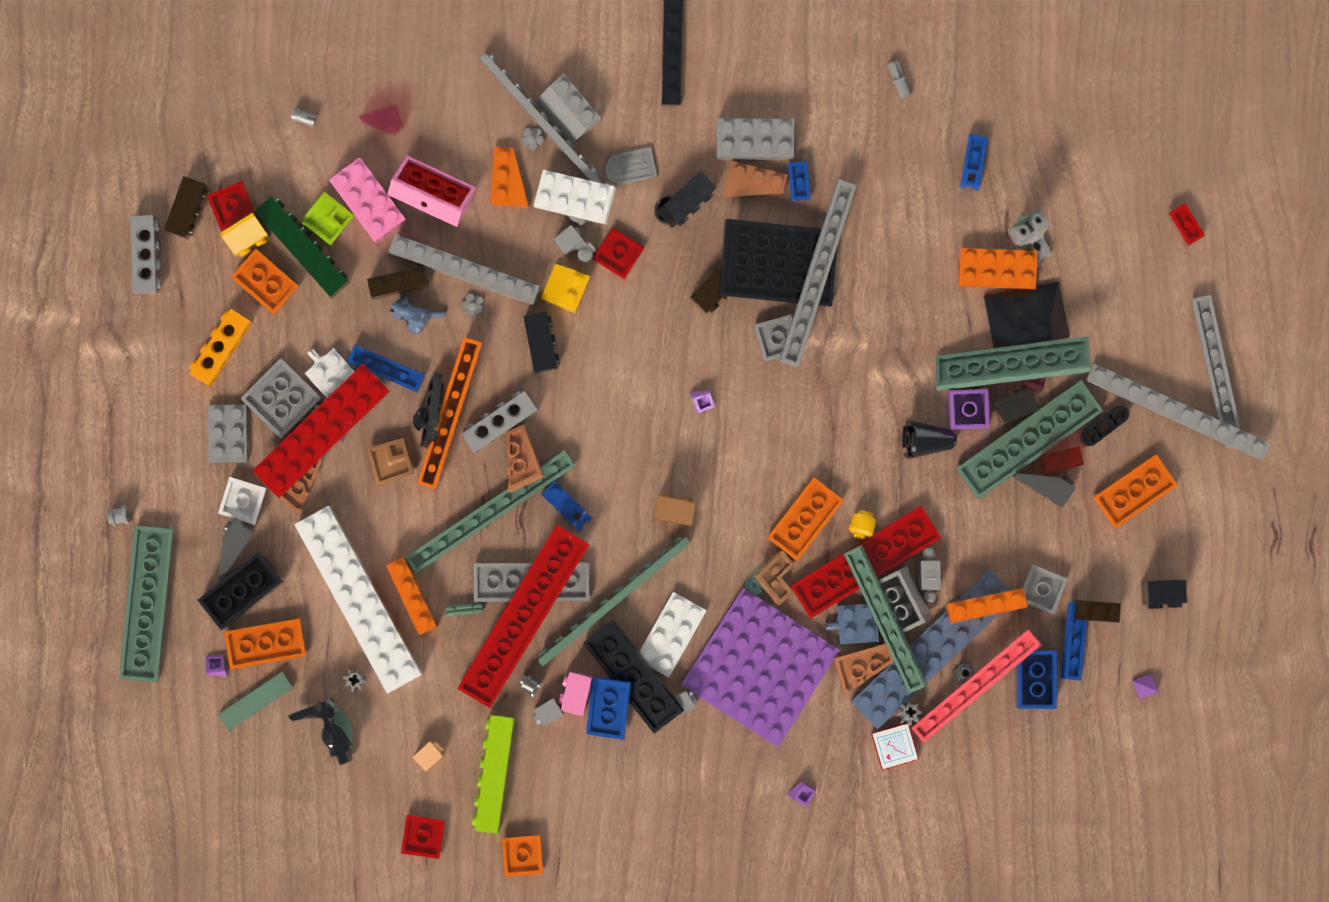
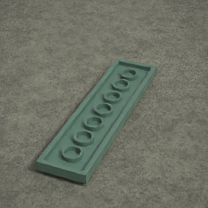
(1013, 363)
(1029, 439)
(146, 604)

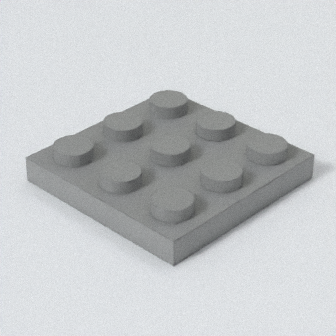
(281, 398)

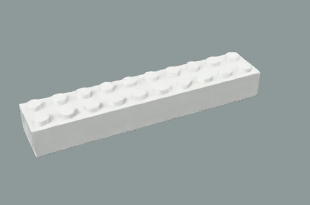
(358, 599)

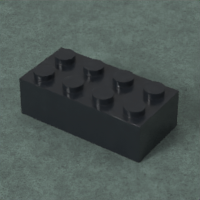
(240, 591)

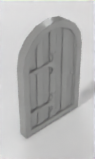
(631, 166)

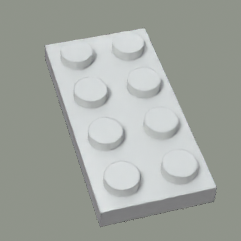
(574, 197)
(671, 634)

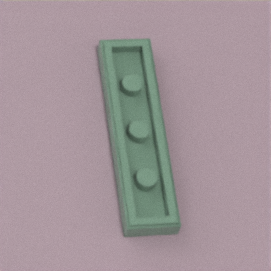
(255, 701)

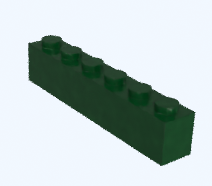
(301, 247)

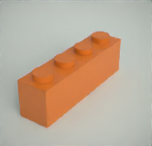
(412, 595)
(986, 605)

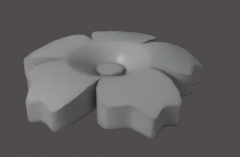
(532, 138)
(472, 305)

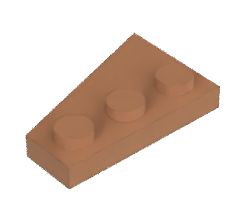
(753, 181)
(522, 459)

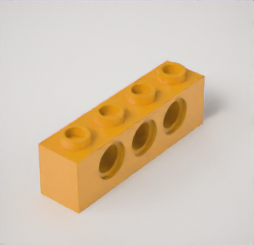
(209, 375)

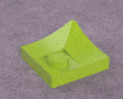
(327, 218)

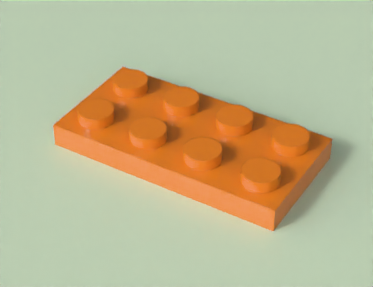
(998, 268)
(1135, 491)
(805, 519)
(265, 643)

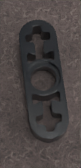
(1112, 413)

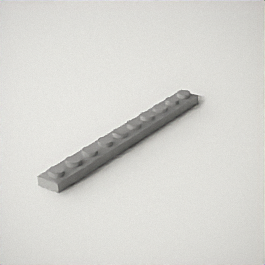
(540, 118)
(817, 273)
(1178, 412)

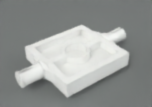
(328, 371)

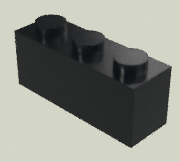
(687, 200)
(541, 342)

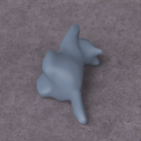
(415, 317)

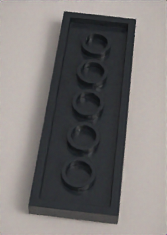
(625, 663)

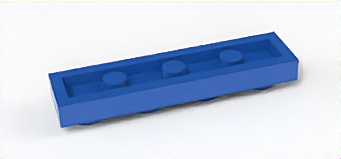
(386, 368)
(1073, 646)

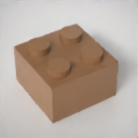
(675, 510)

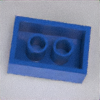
(1037, 681)

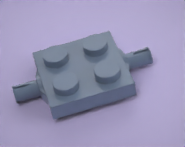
(854, 624)

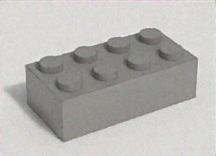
(755, 139)

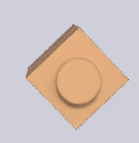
(428, 755)

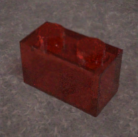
(1061, 460)

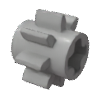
(350, 683)
(912, 709)

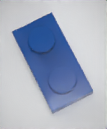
(799, 181)

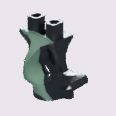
(336, 729)

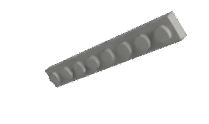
(1215, 361)

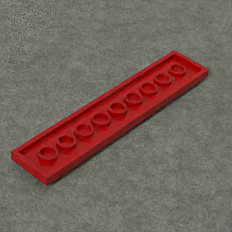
(523, 616)

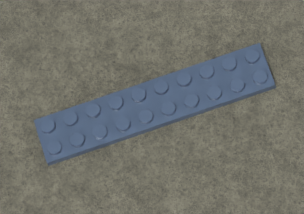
(932, 652)

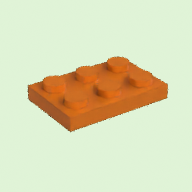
(265, 282)

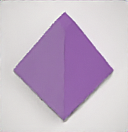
(702, 400)
(216, 665)
(1145, 686)
(802, 793)

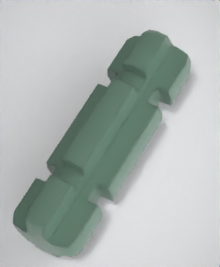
(464, 609)

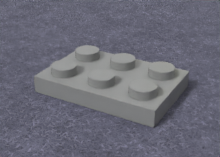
(227, 434)

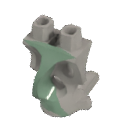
(1030, 230)

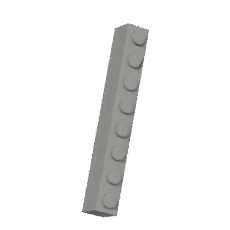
(464, 270)

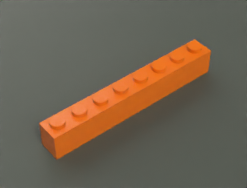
(450, 413)

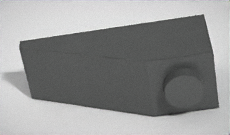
(1052, 488)
(233, 542)

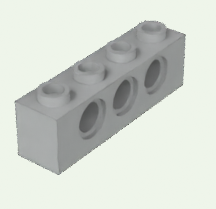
(138, 225)
(470, 432)

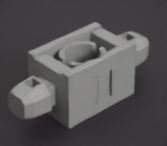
(929, 575)

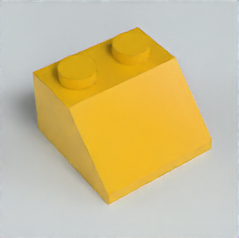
(245, 235)
(565, 288)

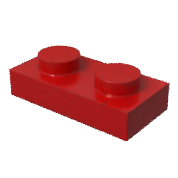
(1186, 224)

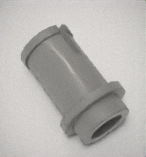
(303, 117)

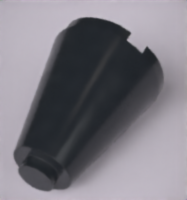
(926, 439)

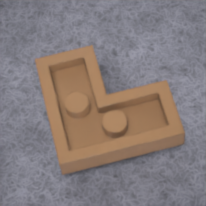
(771, 577)

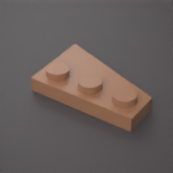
(298, 493)
(861, 665)

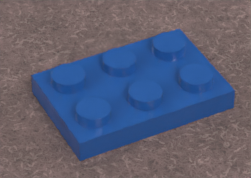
(608, 708)

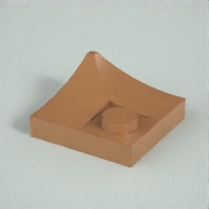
(390, 462)

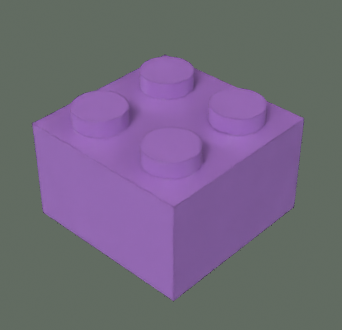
(968, 409)

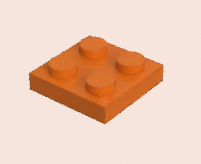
(522, 855)

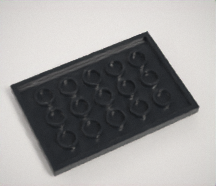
(769, 261)

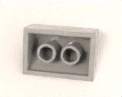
(568, 109)
(905, 599)

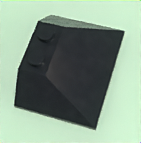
(1026, 316)

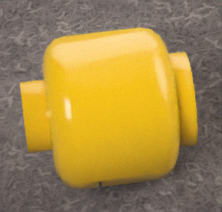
(862, 525)

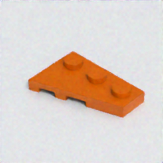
(506, 180)

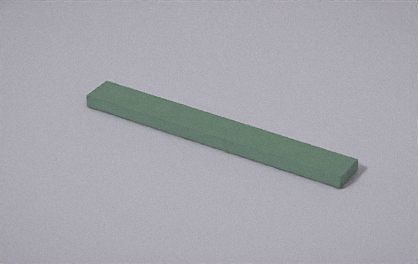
(885, 619)

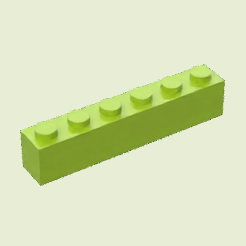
(494, 773)

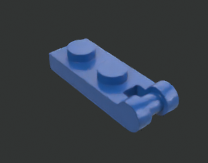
(974, 161)
(566, 505)

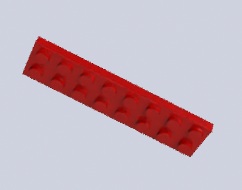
(321, 431)
(884, 550)

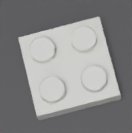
(242, 500)

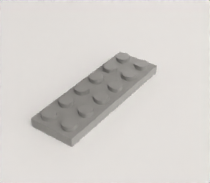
(500, 581)

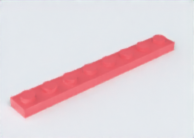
(976, 686)

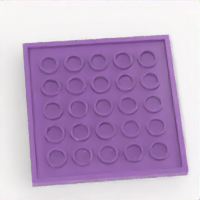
(760, 667)

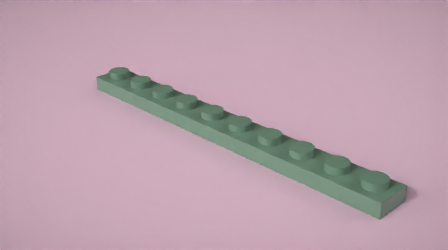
(486, 514)
(607, 605)

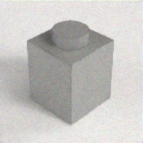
(547, 712)

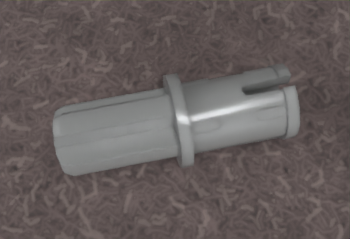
(899, 79)

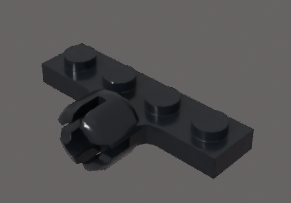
(427, 416)

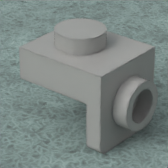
(686, 701)

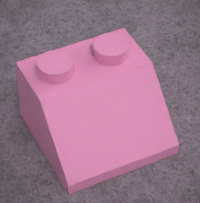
(576, 693)

